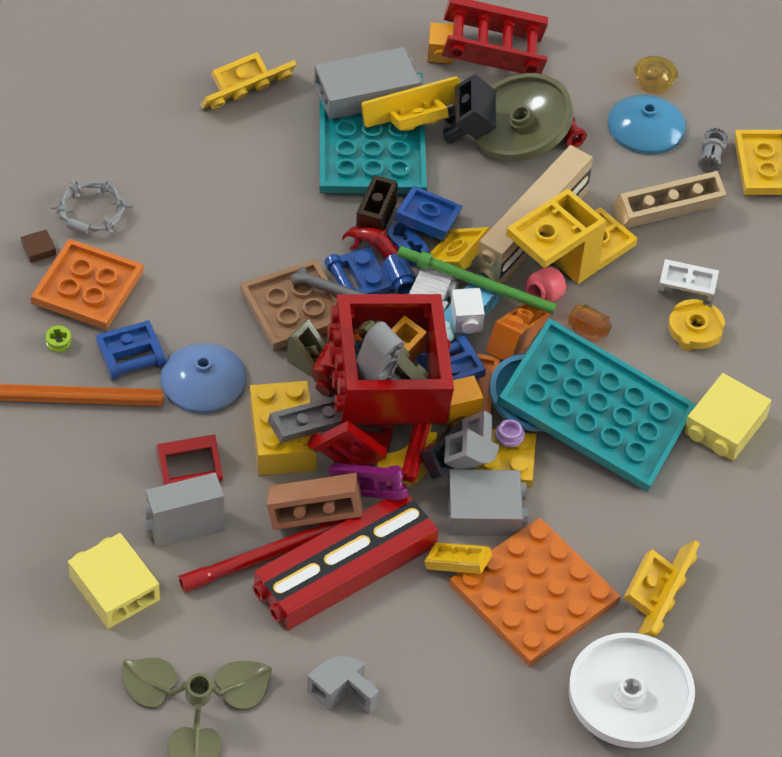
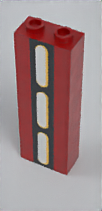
(344, 560)

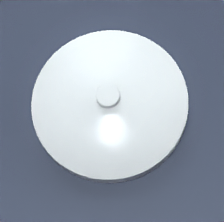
(631, 690)

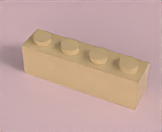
(669, 200)

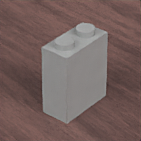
(486, 502)
(184, 510)

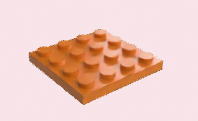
(535, 592)

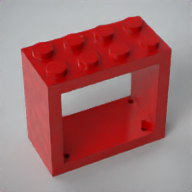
(390, 399)

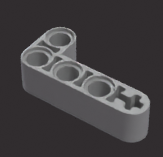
(379, 354)

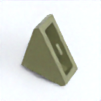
(304, 347)

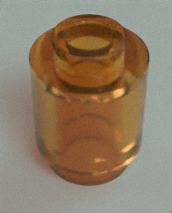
(589, 322)

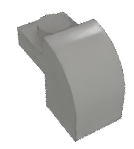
(471, 445)
(342, 678)

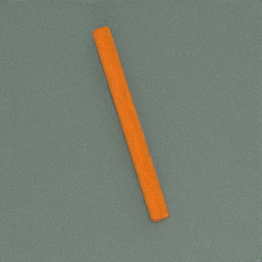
(81, 394)

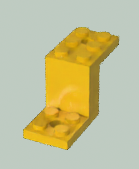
(571, 236)

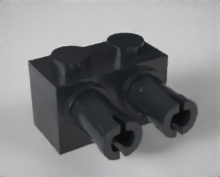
(473, 110)

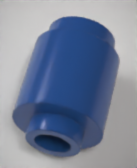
(398, 274)

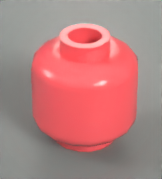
(546, 284)

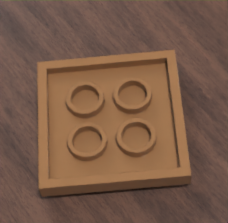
(284, 306)

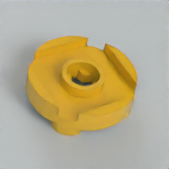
(696, 337)

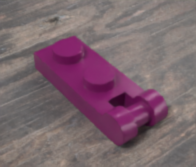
(374, 479)

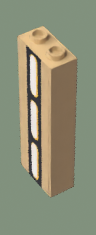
(497, 252)

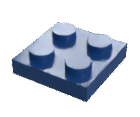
(428, 213)

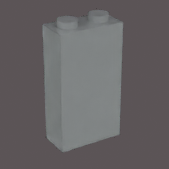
(357, 79)

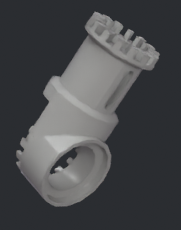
(713, 149)

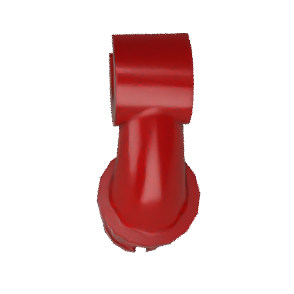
(375, 237)

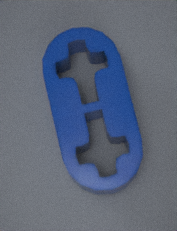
(411, 239)

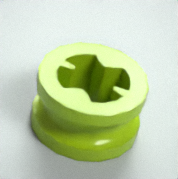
(55, 331)

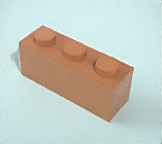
(314, 501)

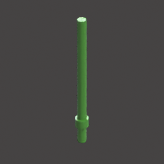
(425, 261)

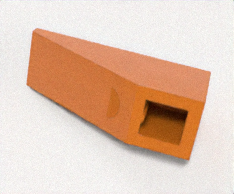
(515, 331)

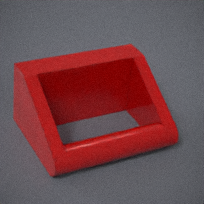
(185, 447)

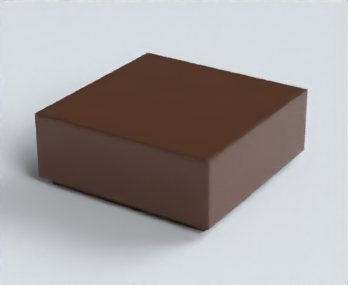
(38, 245)

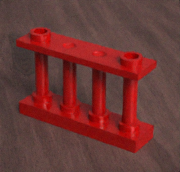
(500, 20)

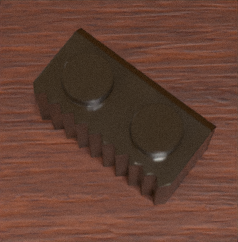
(377, 203)

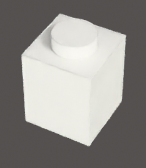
(467, 310)

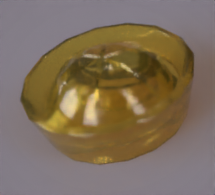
(655, 74)

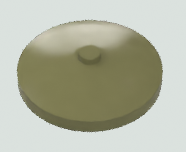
(530, 117)

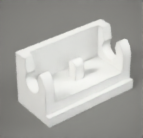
(689, 278)

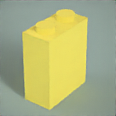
(727, 417)
(113, 580)

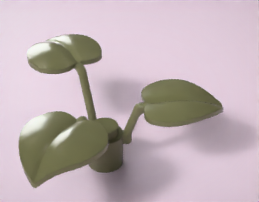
(153, 678)

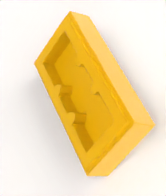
(458, 558)

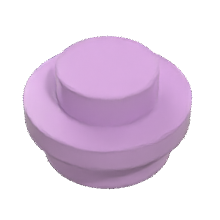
(509, 433)

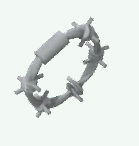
(85, 228)

